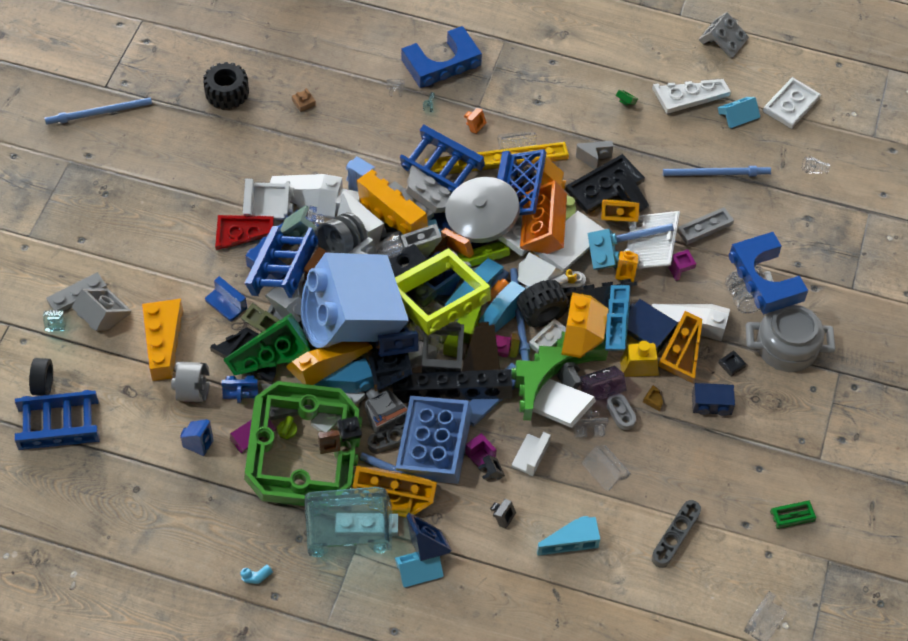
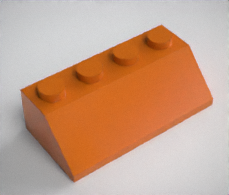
(546, 228)

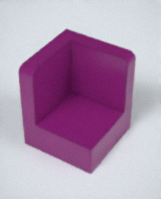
(680, 263)
(479, 448)

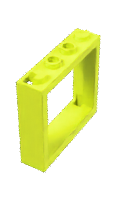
(454, 310)

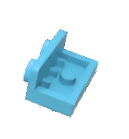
(603, 249)

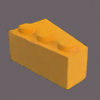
(682, 350)

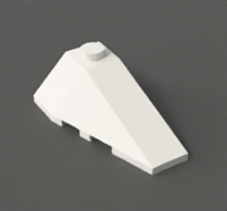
(713, 316)

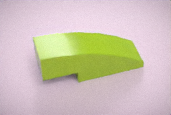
(470, 321)

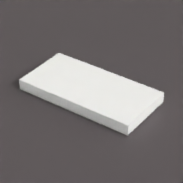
(575, 242)

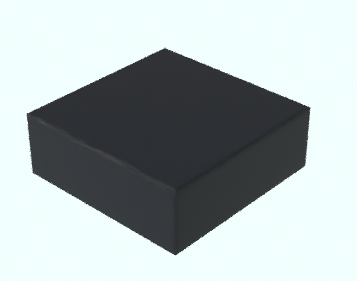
(732, 363)

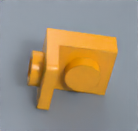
(626, 265)

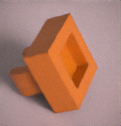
(475, 120)

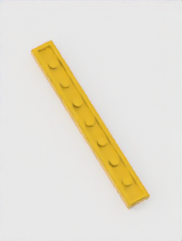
(492, 159)

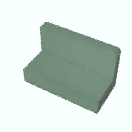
(296, 224)

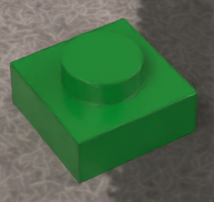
(626, 98)

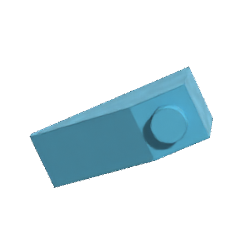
(575, 536)

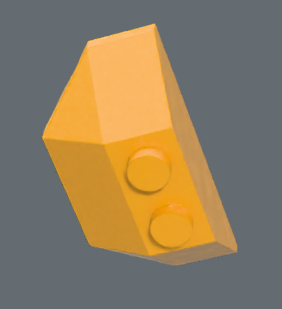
(584, 325)
(406, 491)

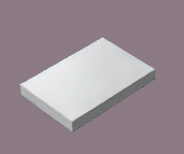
(791, 102)
(562, 403)

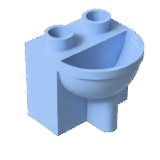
(351, 300)

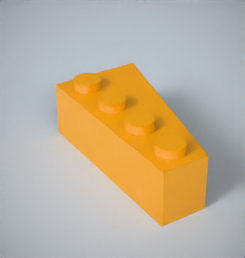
(390, 204)
(162, 330)

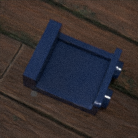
(650, 324)
(397, 343)

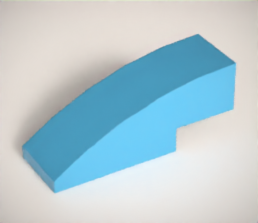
(503, 306)

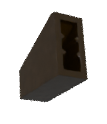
(481, 349)

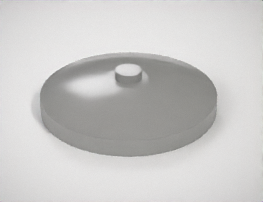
(482, 209)

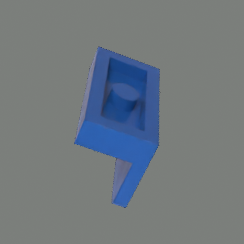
(226, 300)

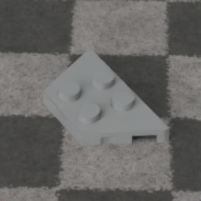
(427, 190)

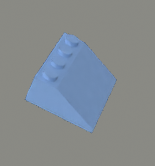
(434, 438)

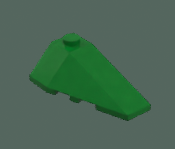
(274, 346)

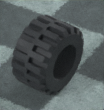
(222, 95)
(543, 303)

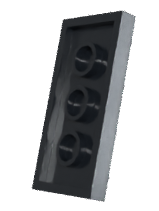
(599, 183)

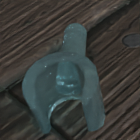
(428, 103)

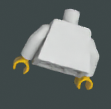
(535, 269)

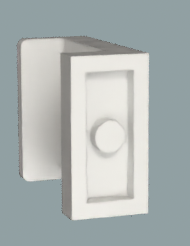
(268, 199)

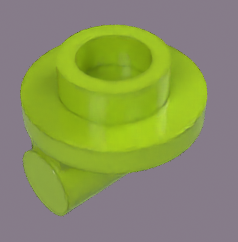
(287, 428)

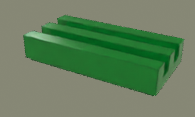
(796, 521)

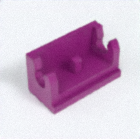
(241, 435)

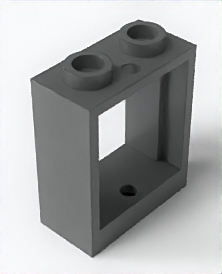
(438, 365)

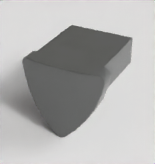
(569, 376)

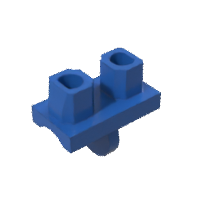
(239, 388)

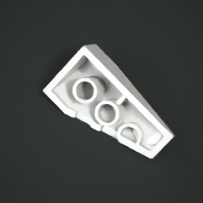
(314, 190)

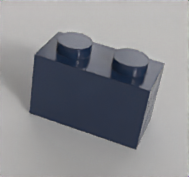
(713, 399)

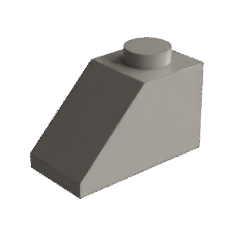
(425, 239)

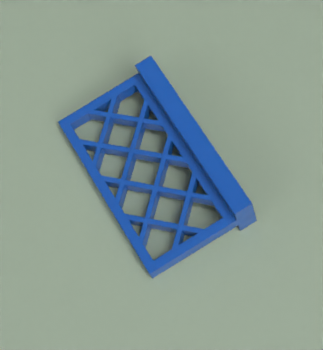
(508, 170)

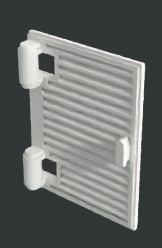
(658, 248)

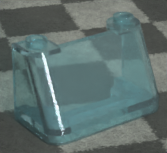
(348, 519)

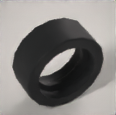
(41, 376)

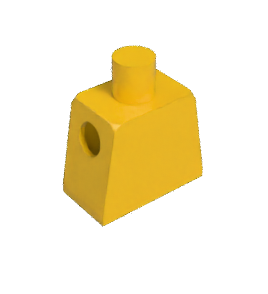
(640, 360)

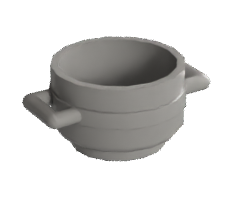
(790, 338)

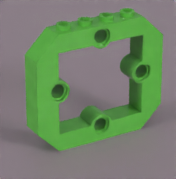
(296, 396)

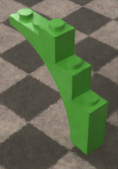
(532, 375)

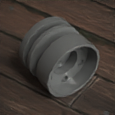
(341, 233)

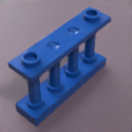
(447, 145)
(271, 251)
(57, 437)

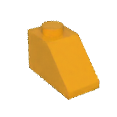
(551, 173)
(620, 210)

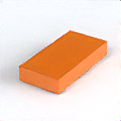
(458, 243)

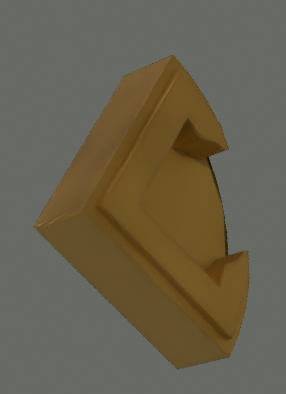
(514, 345)
(653, 398)

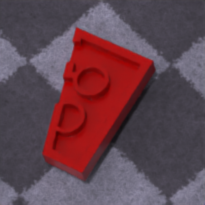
(240, 229)

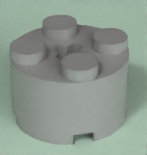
(191, 381)

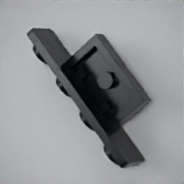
(602, 293)

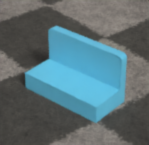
(740, 111)
(416, 571)

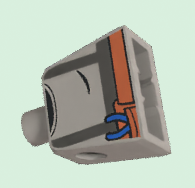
(384, 410)

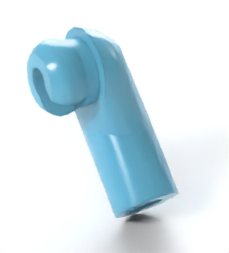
(255, 577)

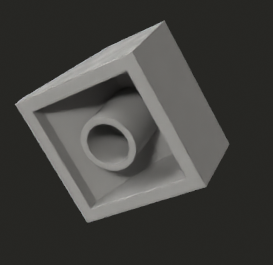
(100, 308)

